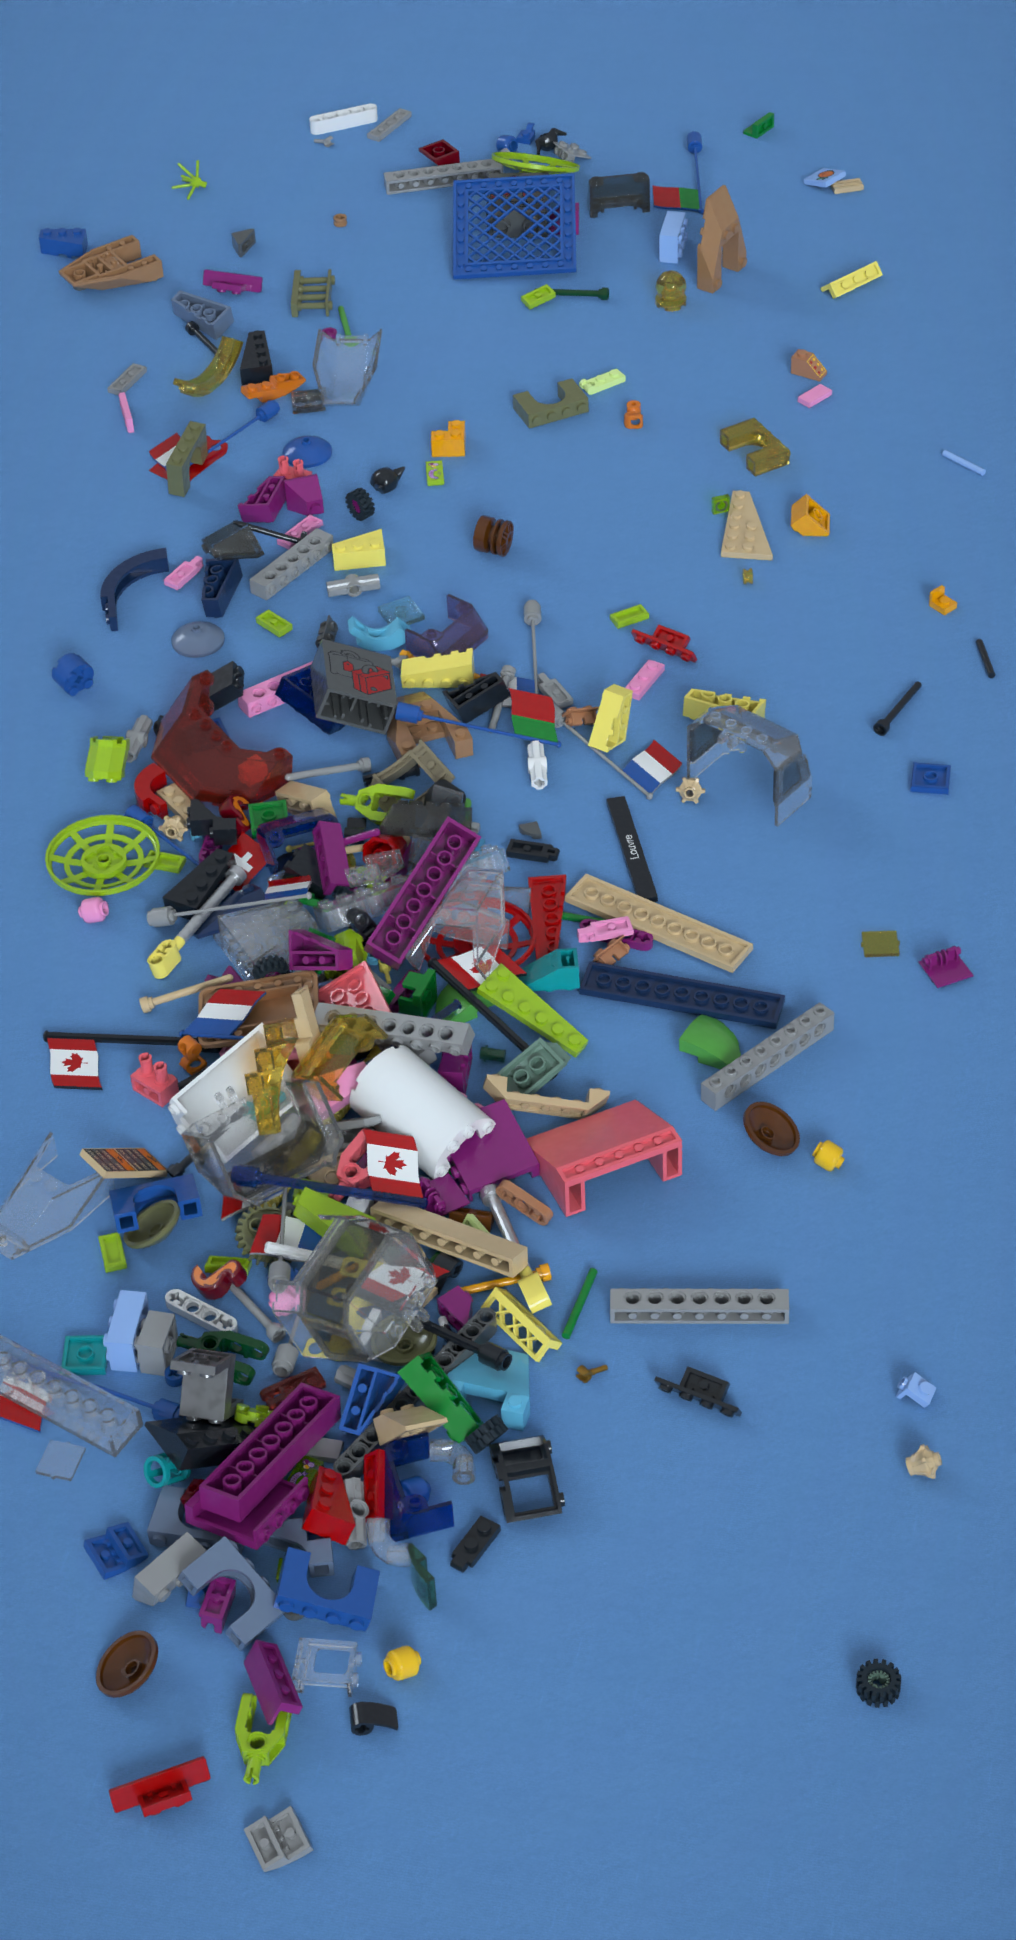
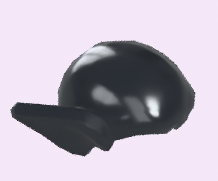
(545, 141)
(386, 479)

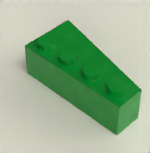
(441, 1395)

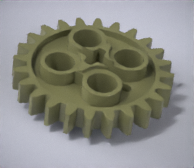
(246, 1233)

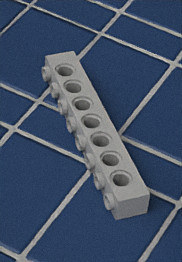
(438, 176)
(408, 1029)
(767, 1056)
(699, 1306)

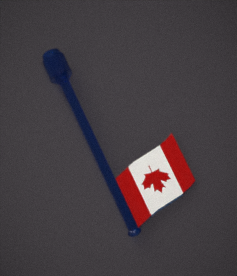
(391, 1171)

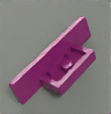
(232, 282)

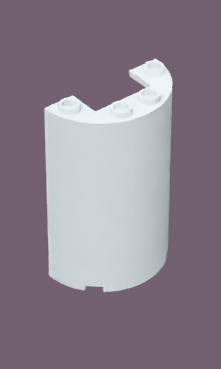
(198, 1097)
(418, 1104)

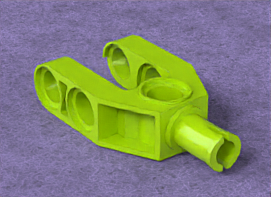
(374, 793)
(247, 1741)

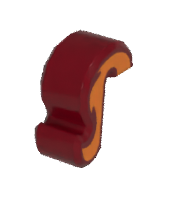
(233, 808)
(220, 1281)

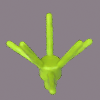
(195, 181)

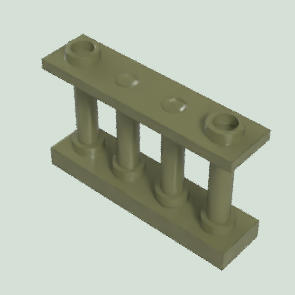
(299, 288)

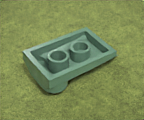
(534, 1067)

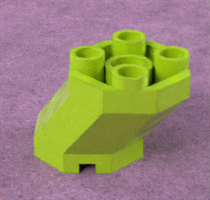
(107, 758)
(351, 940)

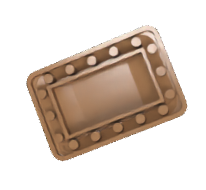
(270, 1008)

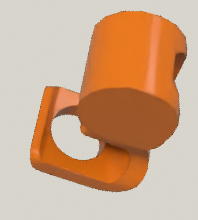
(633, 413)
(190, 1050)

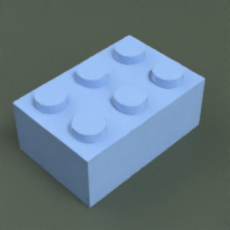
(673, 237)
(123, 1329)

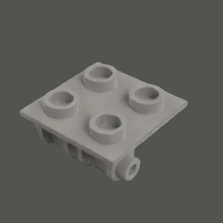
(569, 151)

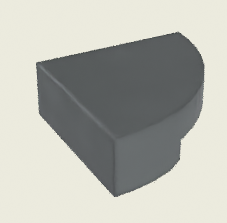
(531, 829)

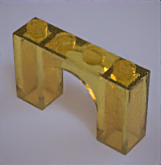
(752, 432)

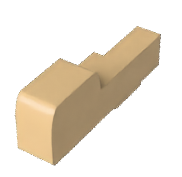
(305, 1021)

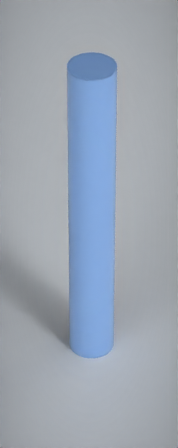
(963, 462)

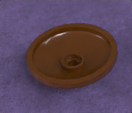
(771, 1129)
(127, 1664)

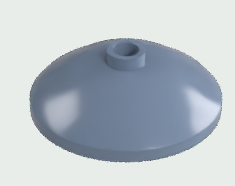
(198, 639)

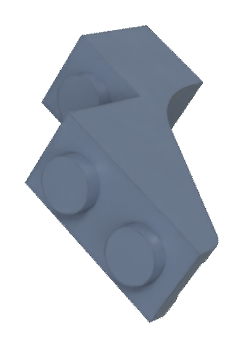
(293, 1536)

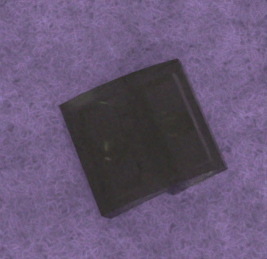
(307, 401)

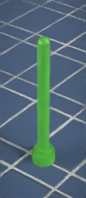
(344, 320)

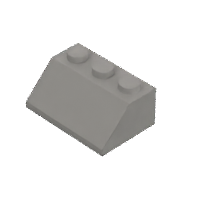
(162, 1574)

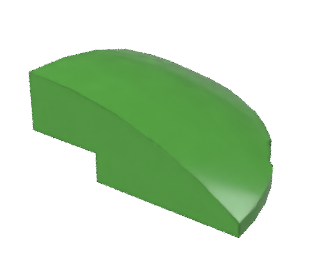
(467, 1011)
(710, 1042)

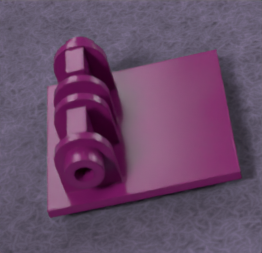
(945, 967)
(442, 1195)

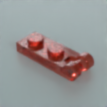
(285, 1387)

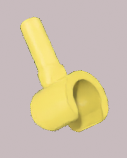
(384, 968)

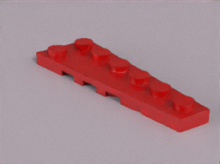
(547, 911)

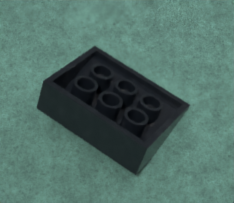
(198, 1442)

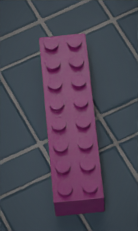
(422, 893)
(269, 1452)

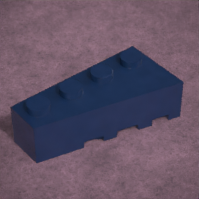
(219, 585)

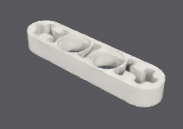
(203, 1311)

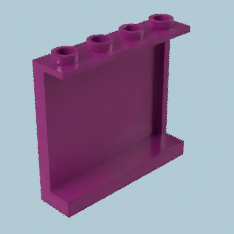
(495, 1156)
(259, 1523)

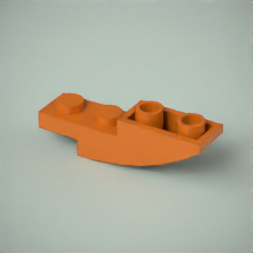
(278, 386)

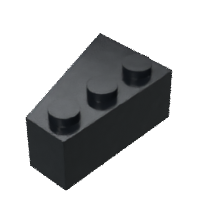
(477, 697)

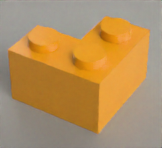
(450, 442)

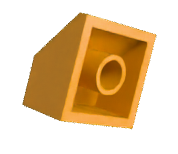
(809, 518)

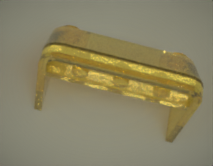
(336, 1049)

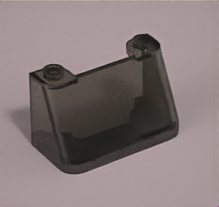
(618, 192)
(232, 543)

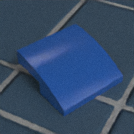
(116, 1550)

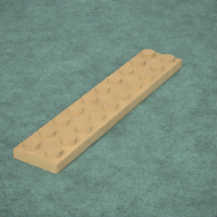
(663, 923)

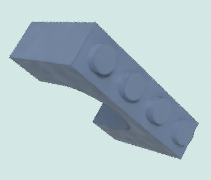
(166, 1522)
(226, 1561)

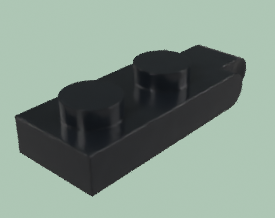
(532, 851)
(474, 1544)

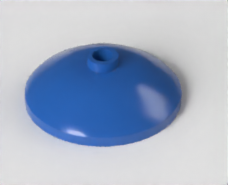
(310, 449)

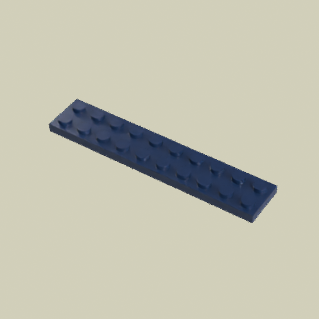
(682, 994)

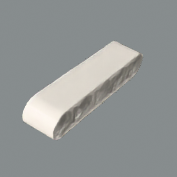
(343, 119)

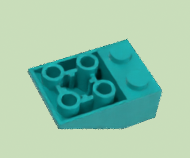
(553, 971)

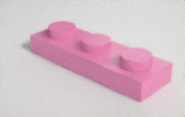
(645, 678)

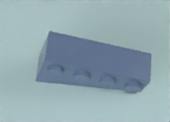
(210, 316)

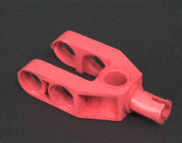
(348, 1167)

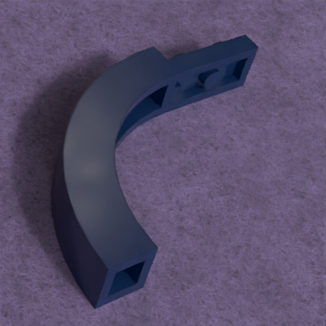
(126, 574)

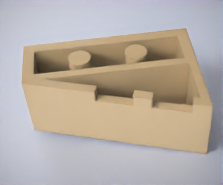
(304, 798)

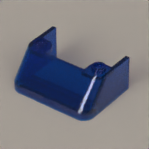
(272, 833)
(411, 1514)

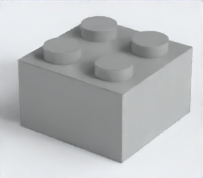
(156, 1342)

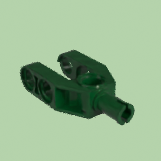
(223, 1342)

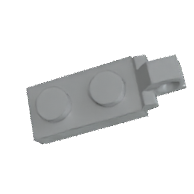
(555, 690)

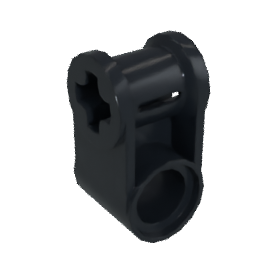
(364, 926)

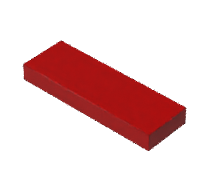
(374, 1483)

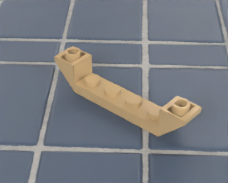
(496, 1087)

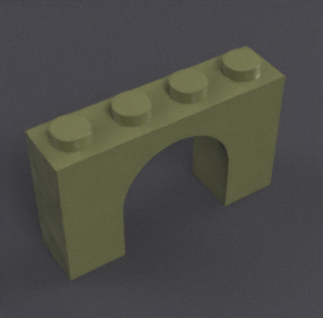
(535, 414)
(190, 448)

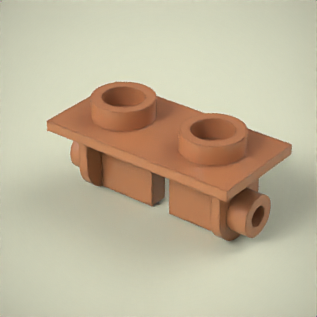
(575, 715)
(614, 948)

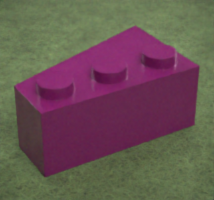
(266, 502)
(315, 952)
(456, 1069)

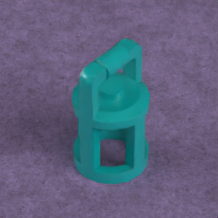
(168, 1470)

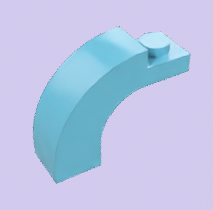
(381, 638)

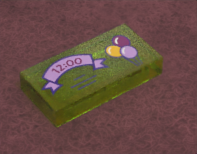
(305, 1468)

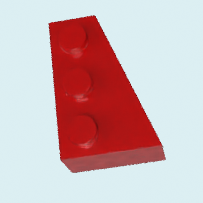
(328, 1507)

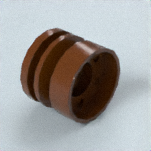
(493, 535)

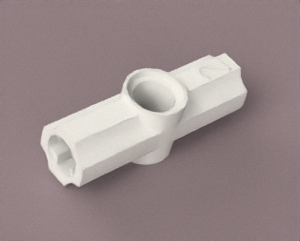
(537, 765)

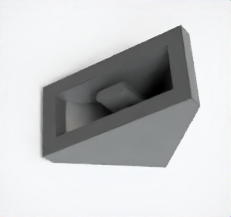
(243, 241)

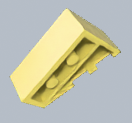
(359, 552)
(612, 718)

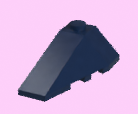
(248, 893)

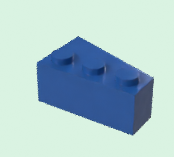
(63, 241)

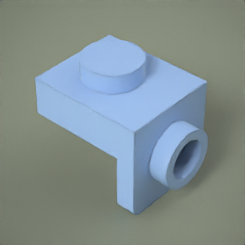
(916, 1388)

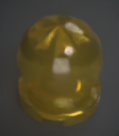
(670, 291)

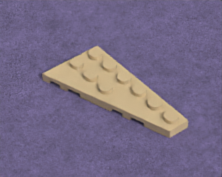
(743, 531)

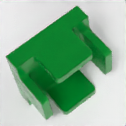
(266, 812)
(424, 993)

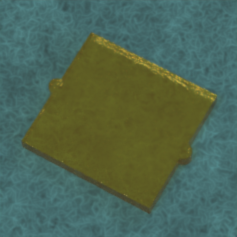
(880, 943)

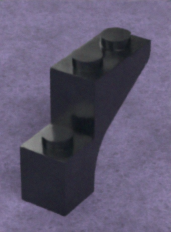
(204, 822)

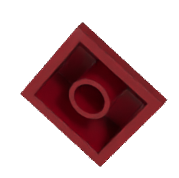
(441, 153)

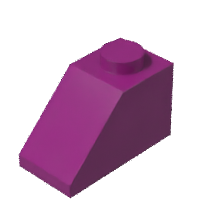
(456, 1307)

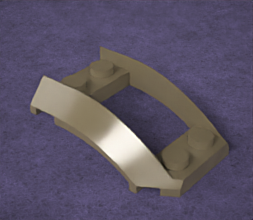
(428, 762)

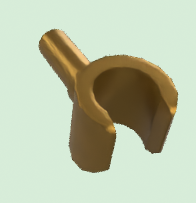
(586, 1374)

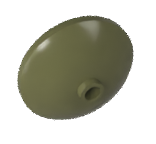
(154, 1224)
(409, 1347)

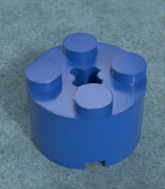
(73, 674)

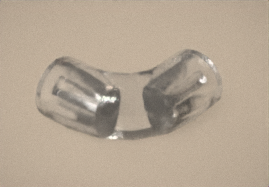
(457, 1456)
(383, 1545)

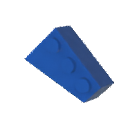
(369, 1394)

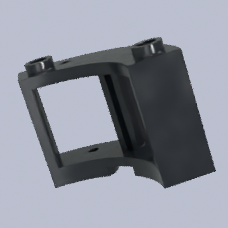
(522, 1460)

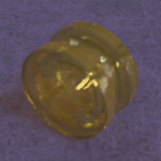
(747, 576)

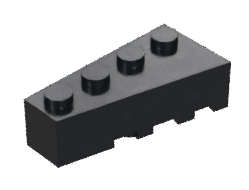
(256, 360)
(200, 883)

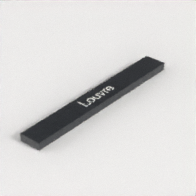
(631, 848)

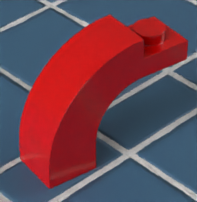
(146, 784)

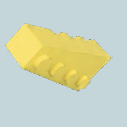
(438, 670)

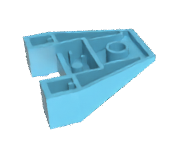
(503, 1386)

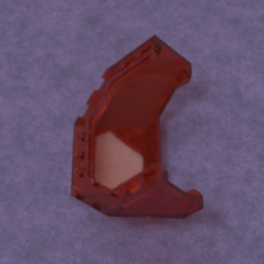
(206, 760)

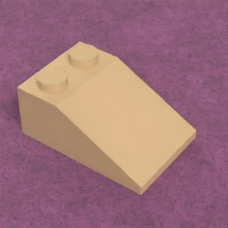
(406, 1422)

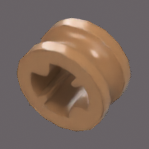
(340, 220)

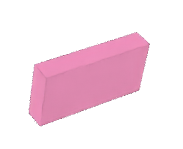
(814, 395)

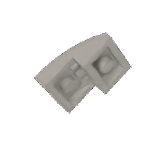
(278, 1839)

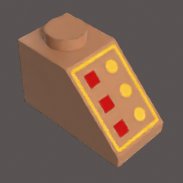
(807, 365)

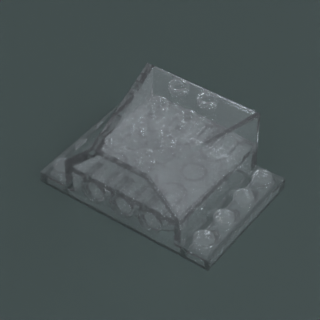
(261, 932)

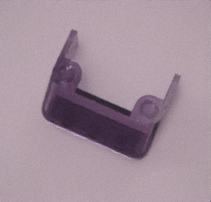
(464, 633)

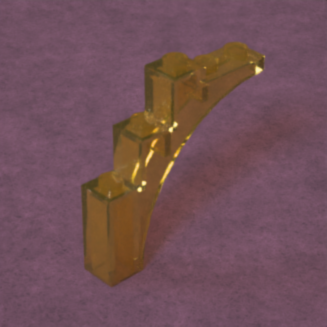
(266, 1081)

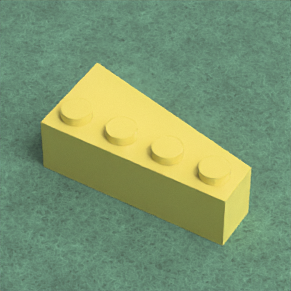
(698, 701)

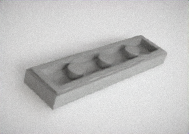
(389, 125)

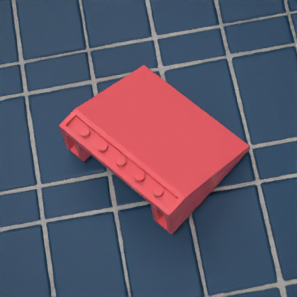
(603, 1145)

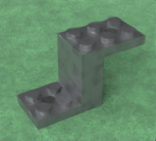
(206, 1385)

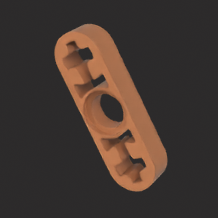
(516, 1197)

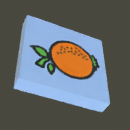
(824, 177)

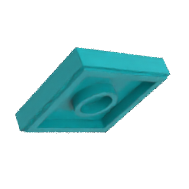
(85, 1355)

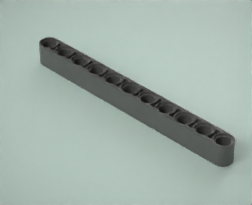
(478, 1329)

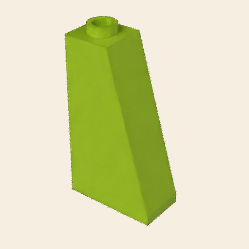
(312, 1204)

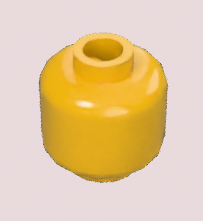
(828, 1155)
(402, 1663)

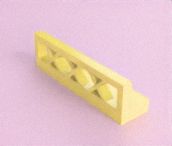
(853, 280)
(526, 1320)

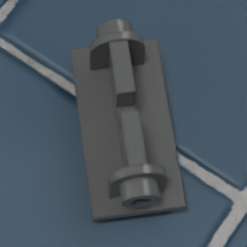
(327, 631)

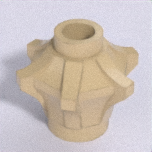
(690, 790)
(173, 827)
(924, 1462)

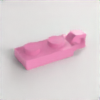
(184, 573)
(605, 930)

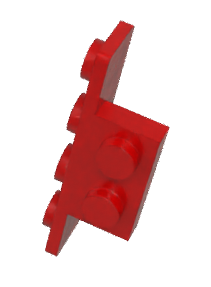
(667, 640)
(162, 1789)

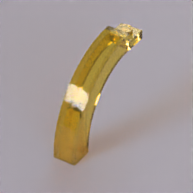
(216, 372)

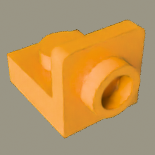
(941, 602)

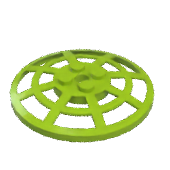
(526, 167)
(113, 856)

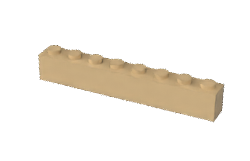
(454, 1238)

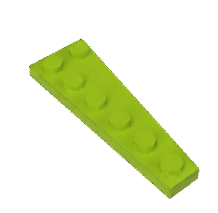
(522, 1003)

